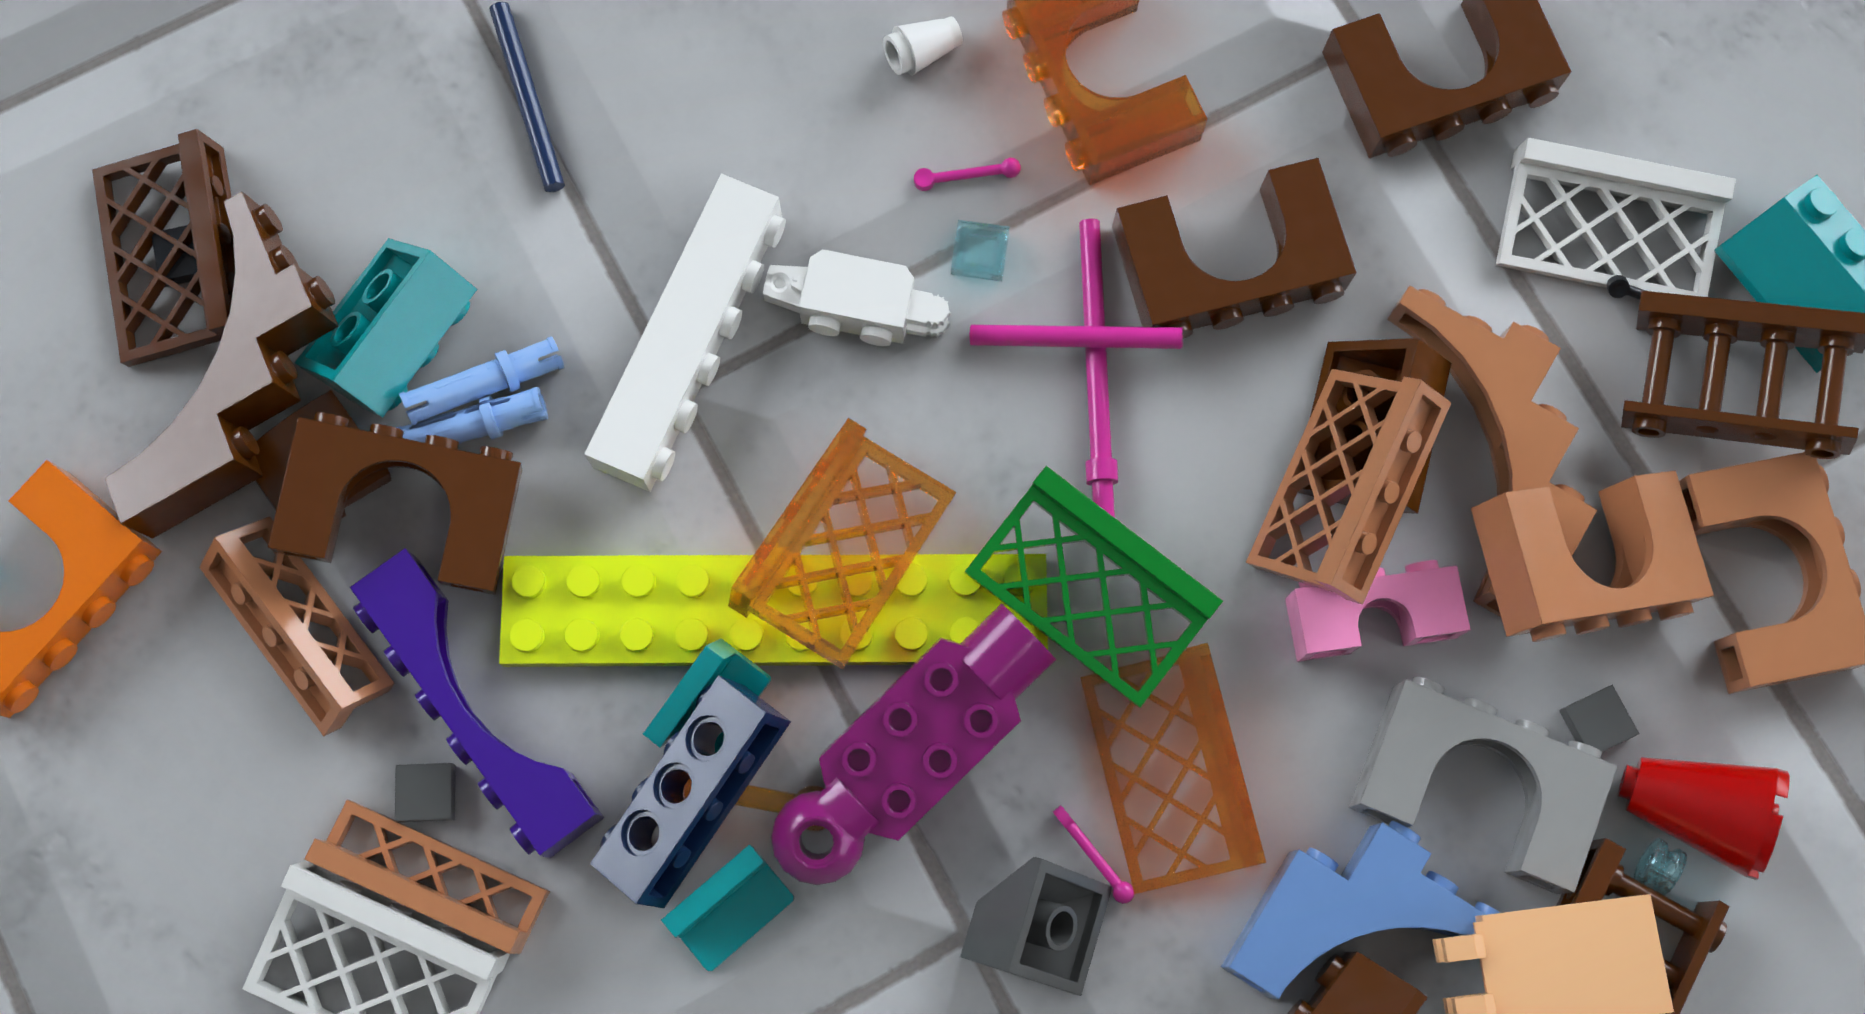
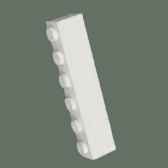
(686, 333)

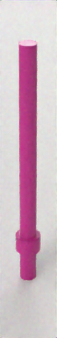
(1101, 468)

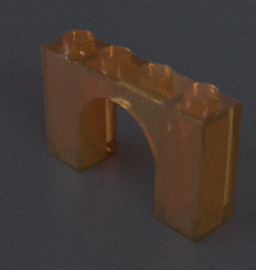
(1101, 131)

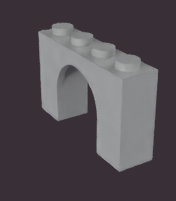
(1560, 782)

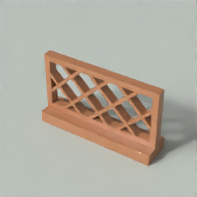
(1376, 491)

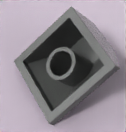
(1039, 925)

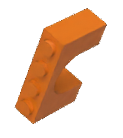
(99, 567)

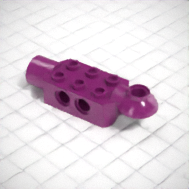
(912, 745)

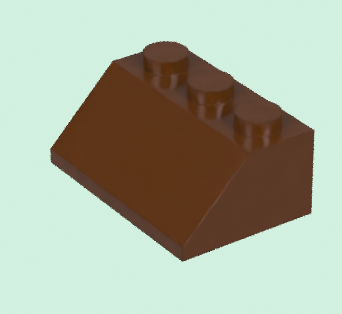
(1386, 360)
(1359, 987)

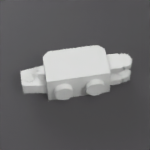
(857, 298)

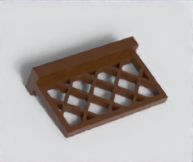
(206, 188)

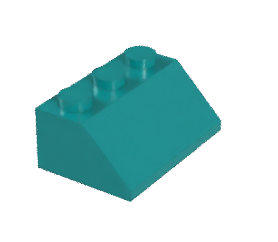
(1802, 255)
(388, 326)

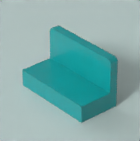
(714, 660)
(729, 908)

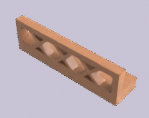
(285, 638)
(420, 897)

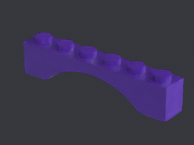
(412, 616)

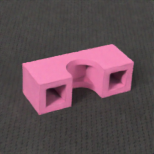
(1422, 601)

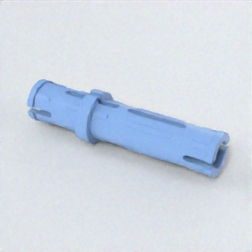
(482, 380)
(483, 419)

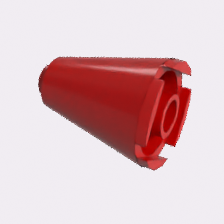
(1710, 807)

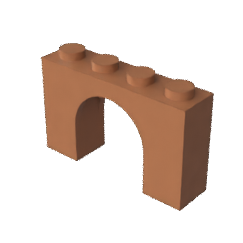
(1792, 503)
(1545, 589)

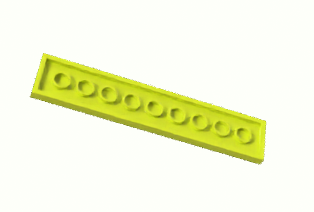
(675, 605)

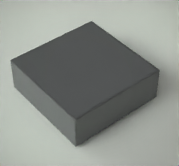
(1600, 720)
(425, 792)

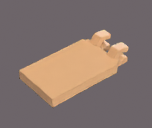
(1564, 960)

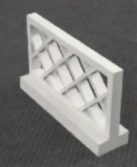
(1622, 177)
(381, 921)

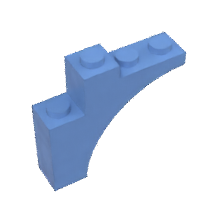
(1316, 909)

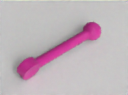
(925, 178)
(1122, 890)

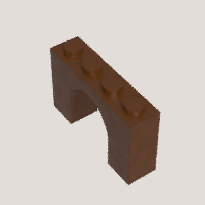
(1398, 110)
(1308, 265)
(333, 459)

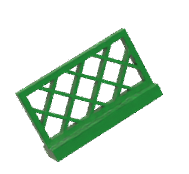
(1120, 547)

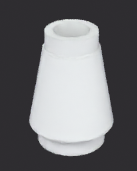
(920, 44)

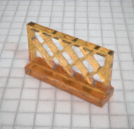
(796, 531)
(1220, 761)

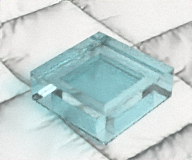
(980, 250)

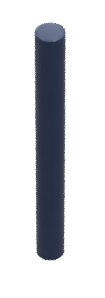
(526, 97)

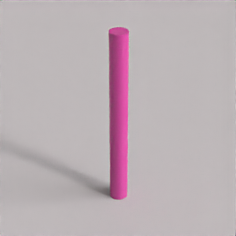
(1076, 336)

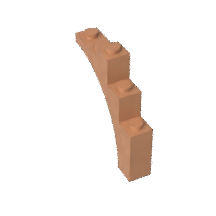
(1500, 382)

